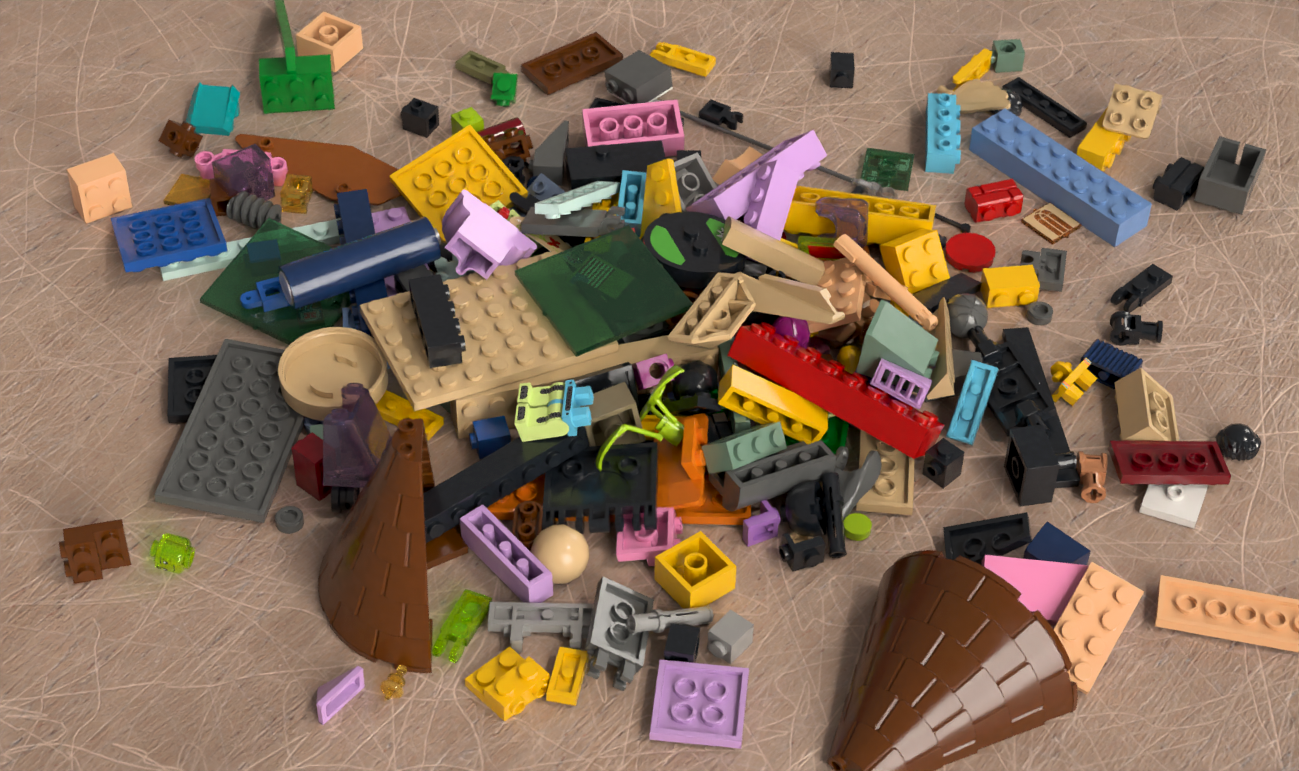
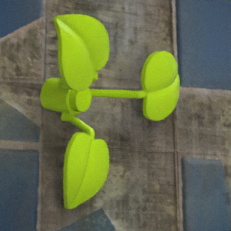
(668, 425)

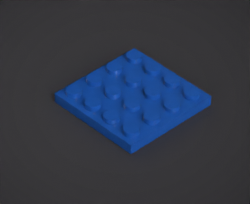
(168, 235)

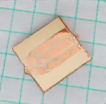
(1051, 223)

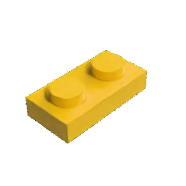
(567, 676)

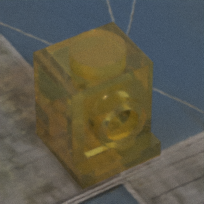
(296, 193)

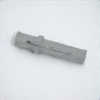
(659, 620)

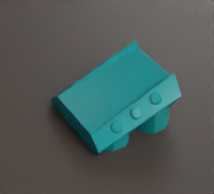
(214, 109)

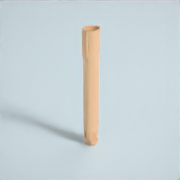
(886, 282)

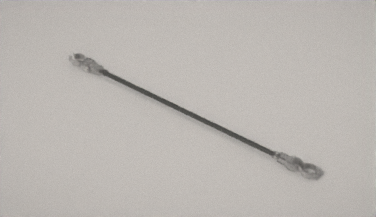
(870, 187)

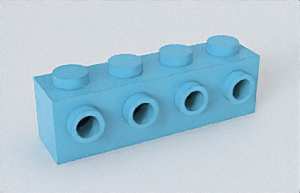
(942, 133)

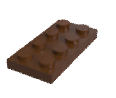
(571, 63)

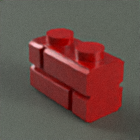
(993, 200)

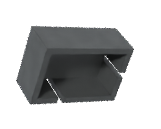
(1227, 183)

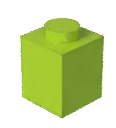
(464, 118)

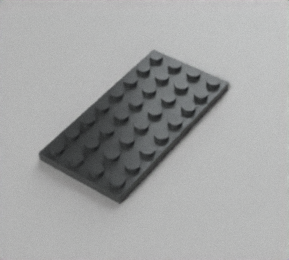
(234, 438)

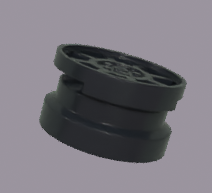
(343, 497)

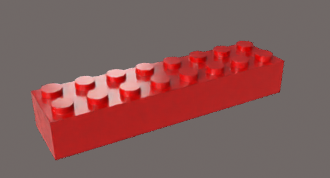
(835, 389)

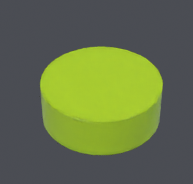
(857, 527)

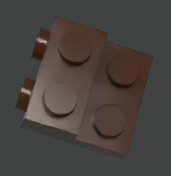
(94, 549)

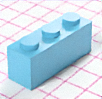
(632, 198)

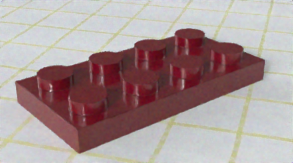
(1169, 462)

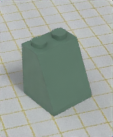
(899, 342)

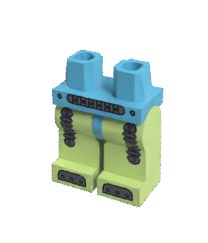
(552, 410)

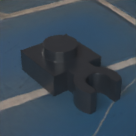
(720, 113)

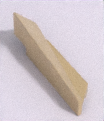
(791, 299)
(943, 372)

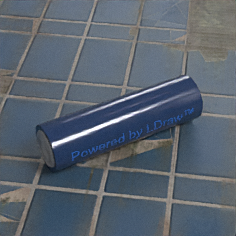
(359, 262)

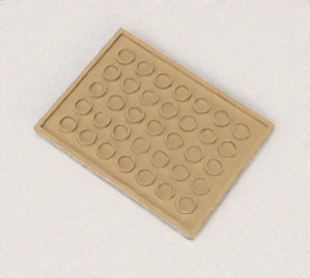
(501, 331)

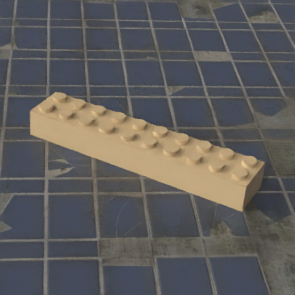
(503, 399)

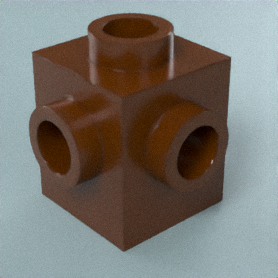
(181, 138)

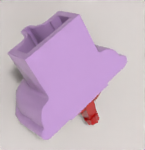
(482, 236)

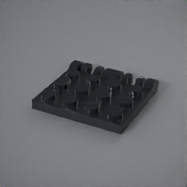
(622, 487)

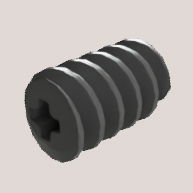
(252, 211)

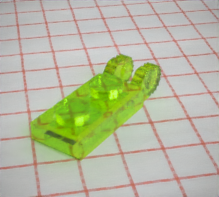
(462, 624)

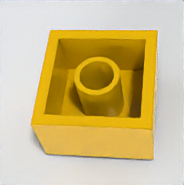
(915, 259)
(695, 572)

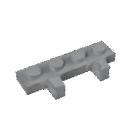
(522, 618)

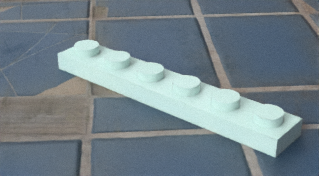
(576, 198)

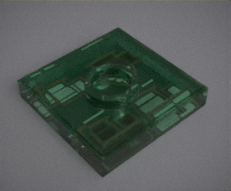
(888, 168)

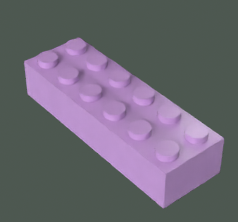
(734, 194)

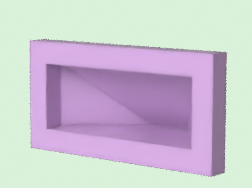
(338, 693)

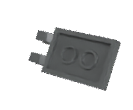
(578, 223)
(608, 632)

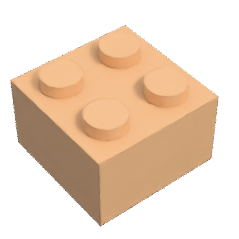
(330, 36)
(99, 188)

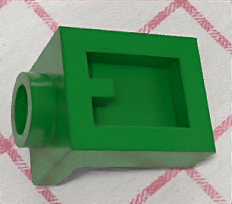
(504, 89)

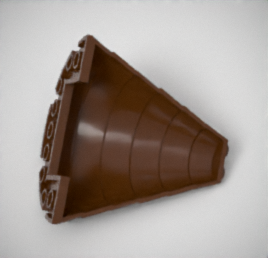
(377, 563)
(948, 669)

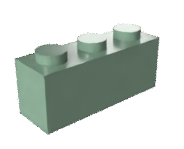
(744, 447)

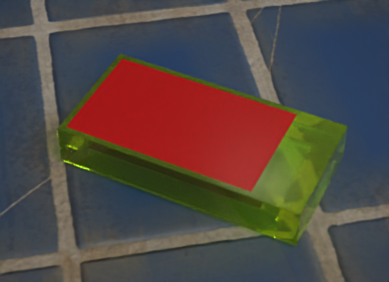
(819, 247)

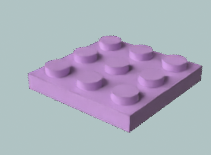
(699, 704)

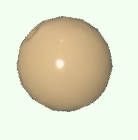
(561, 552)

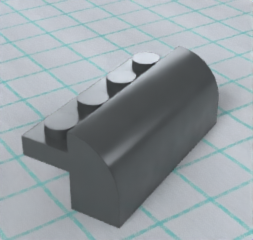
(773, 474)

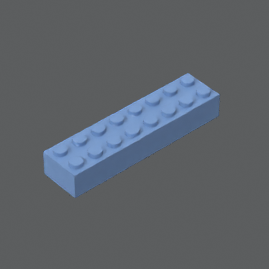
(1060, 177)

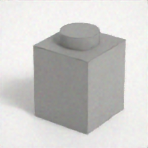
(730, 637)

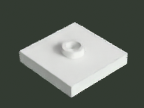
(1174, 502)

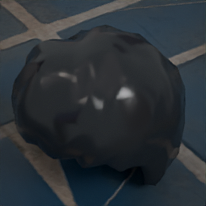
(696, 378)

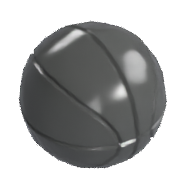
(965, 313)

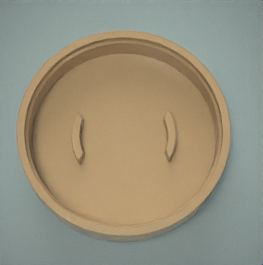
(324, 362)

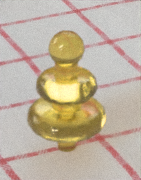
(393, 685)

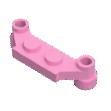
(205, 158)

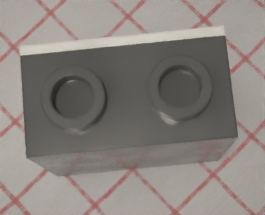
(638, 79)

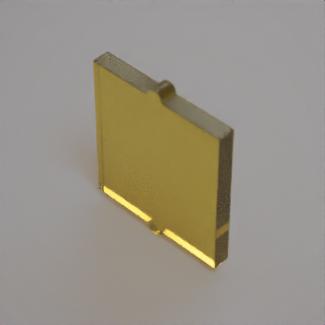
(188, 189)

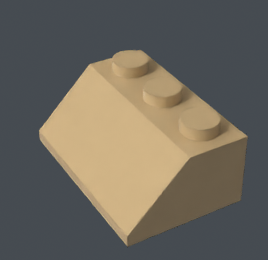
(1145, 409)

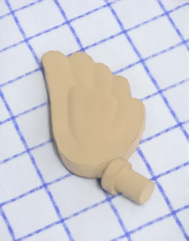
(978, 96)

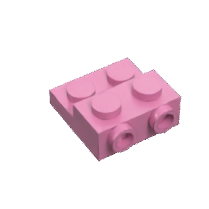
(648, 543)

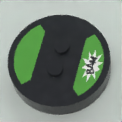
(692, 248)

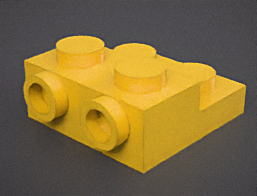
(508, 683)

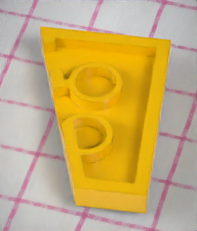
(660, 192)

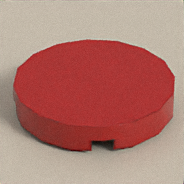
(970, 252)

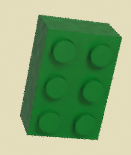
(299, 90)

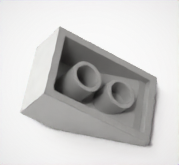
(692, 179)

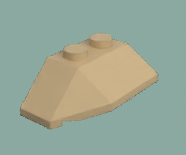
(715, 313)

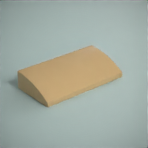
(772, 252)

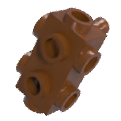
(501, 144)

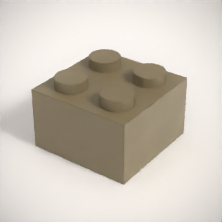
(610, 410)

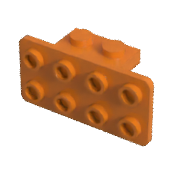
(683, 467)

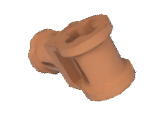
(1092, 475)

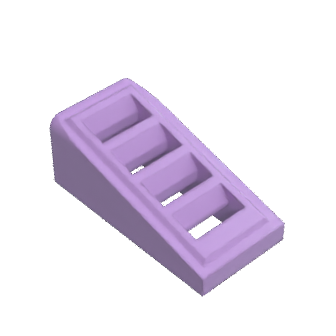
(905, 396)

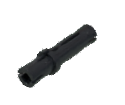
(831, 485)

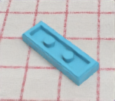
(972, 402)

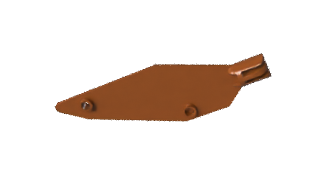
(331, 166)

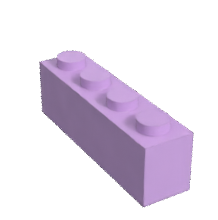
(771, 198)
(506, 556)

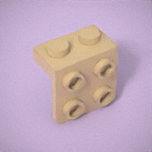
(1132, 111)

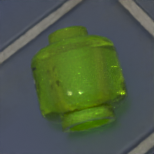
(172, 553)

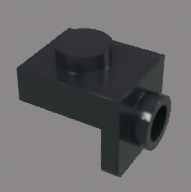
(802, 554)

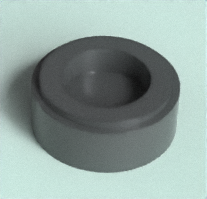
(1039, 313)
(289, 519)

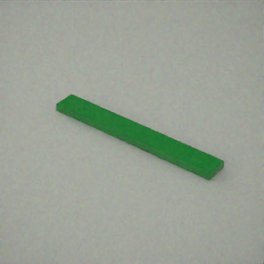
(285, 35)

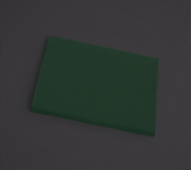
(258, 261)
(603, 290)

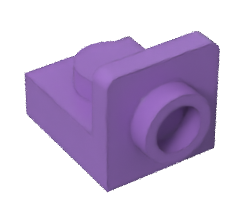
(762, 526)

